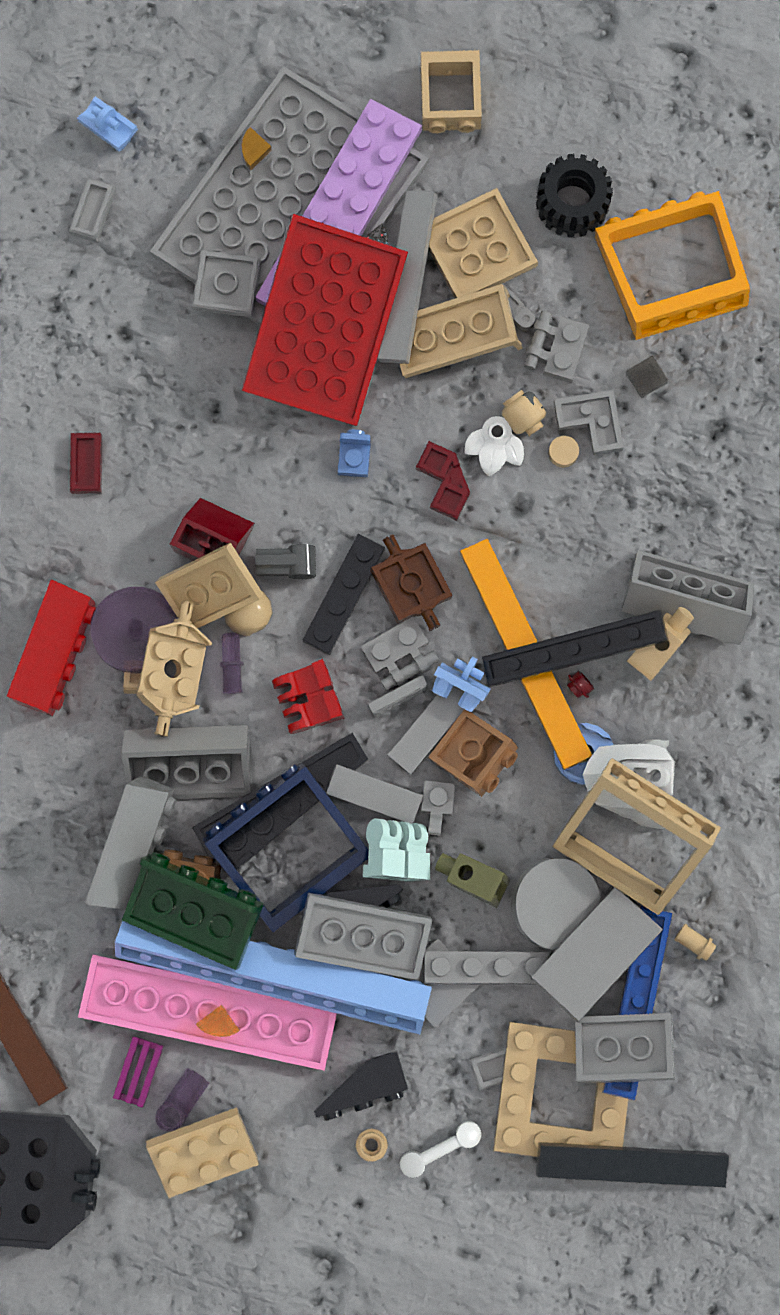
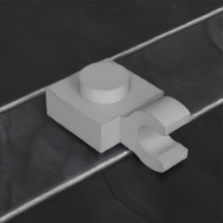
(437, 801)

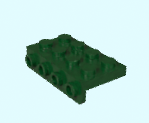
(193, 910)

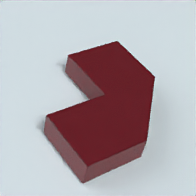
(445, 467)

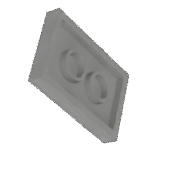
(625, 1048)

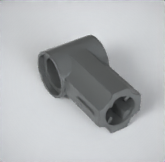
(295, 562)

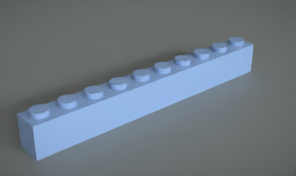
(281, 975)

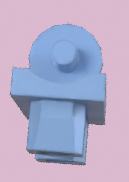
(107, 124)
(449, 677)

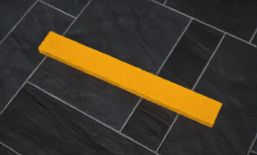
(516, 632)

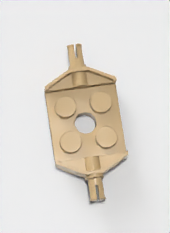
(186, 649)

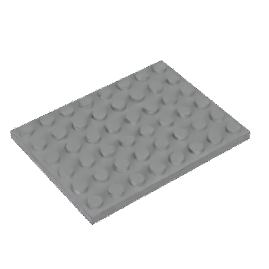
(251, 209)

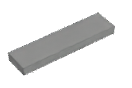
(428, 729)

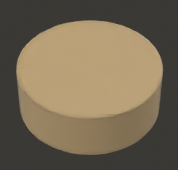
(563, 451)

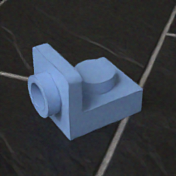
(354, 453)

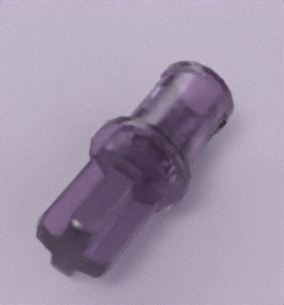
(231, 663)

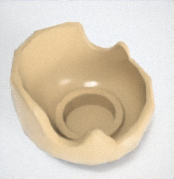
(250, 617)

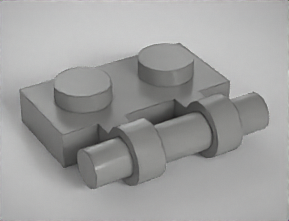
(565, 350)
(394, 646)

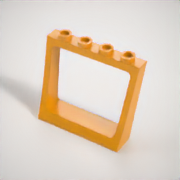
(689, 306)

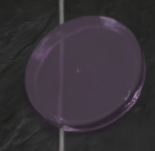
(123, 626)

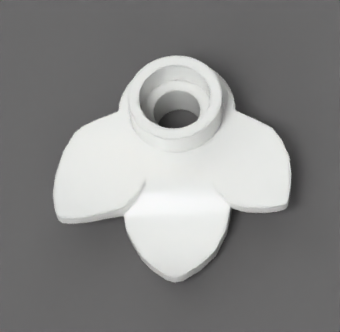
(495, 450)

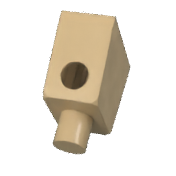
(652, 658)

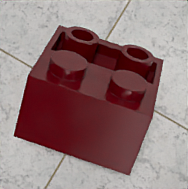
(209, 528)

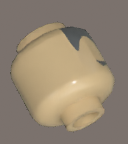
(524, 413)

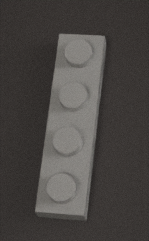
(481, 967)

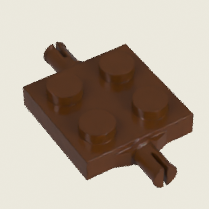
(411, 582)

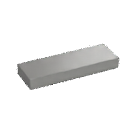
(373, 794)

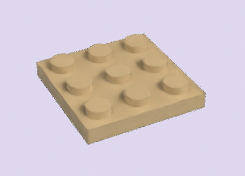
(479, 245)

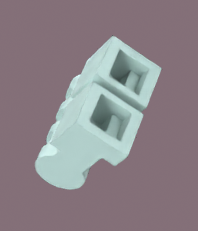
(397, 851)

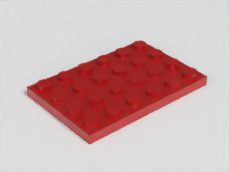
(324, 320)

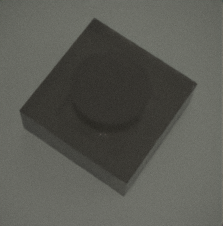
(647, 376)

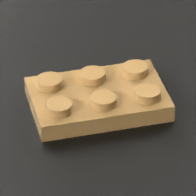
(214, 583)
(202, 1152)

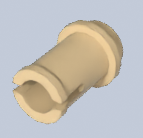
(695, 942)

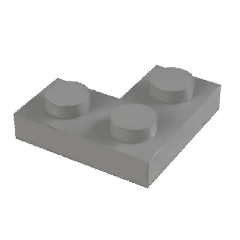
(597, 413)

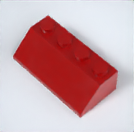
(52, 649)

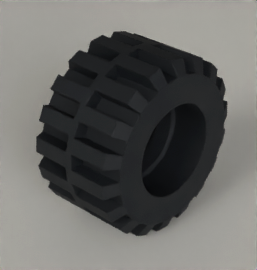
(576, 173)

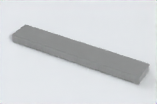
(414, 238)

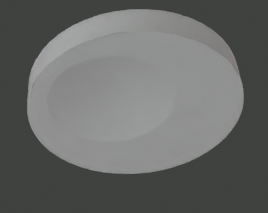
(553, 901)

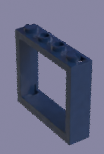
(319, 884)

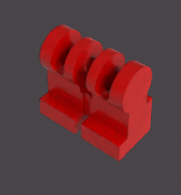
(322, 702)

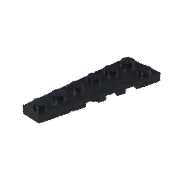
(286, 810)

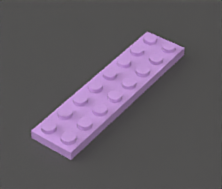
(359, 174)

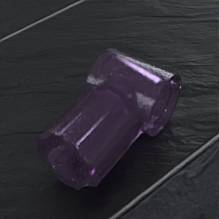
(182, 1098)

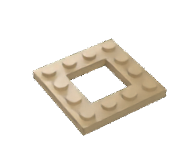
(513, 1127)

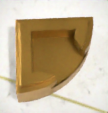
(254, 148)

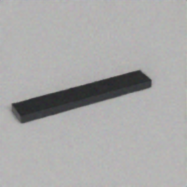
(575, 648)
(632, 1164)

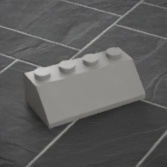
(715, 600)
(191, 760)
(132, 836)

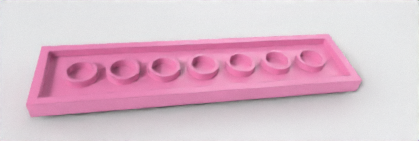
(173, 1004)

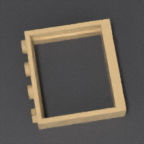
(658, 807)

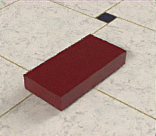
(86, 463)

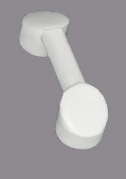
(467, 1135)

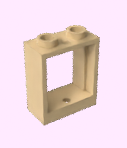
(447, 64)

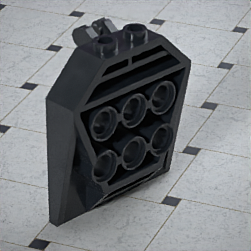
(67, 1175)

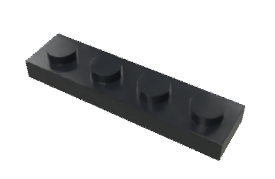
(343, 594)

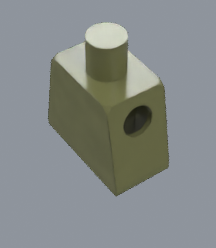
(485, 884)

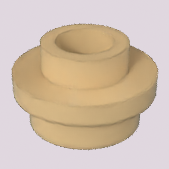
(373, 1155)

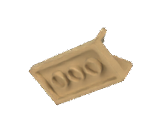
(461, 330)

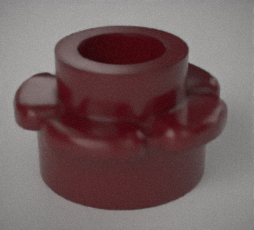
(580, 685)

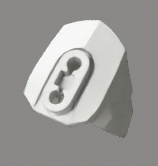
(642, 759)

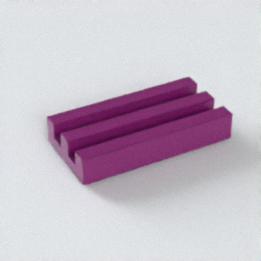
(129, 1097)

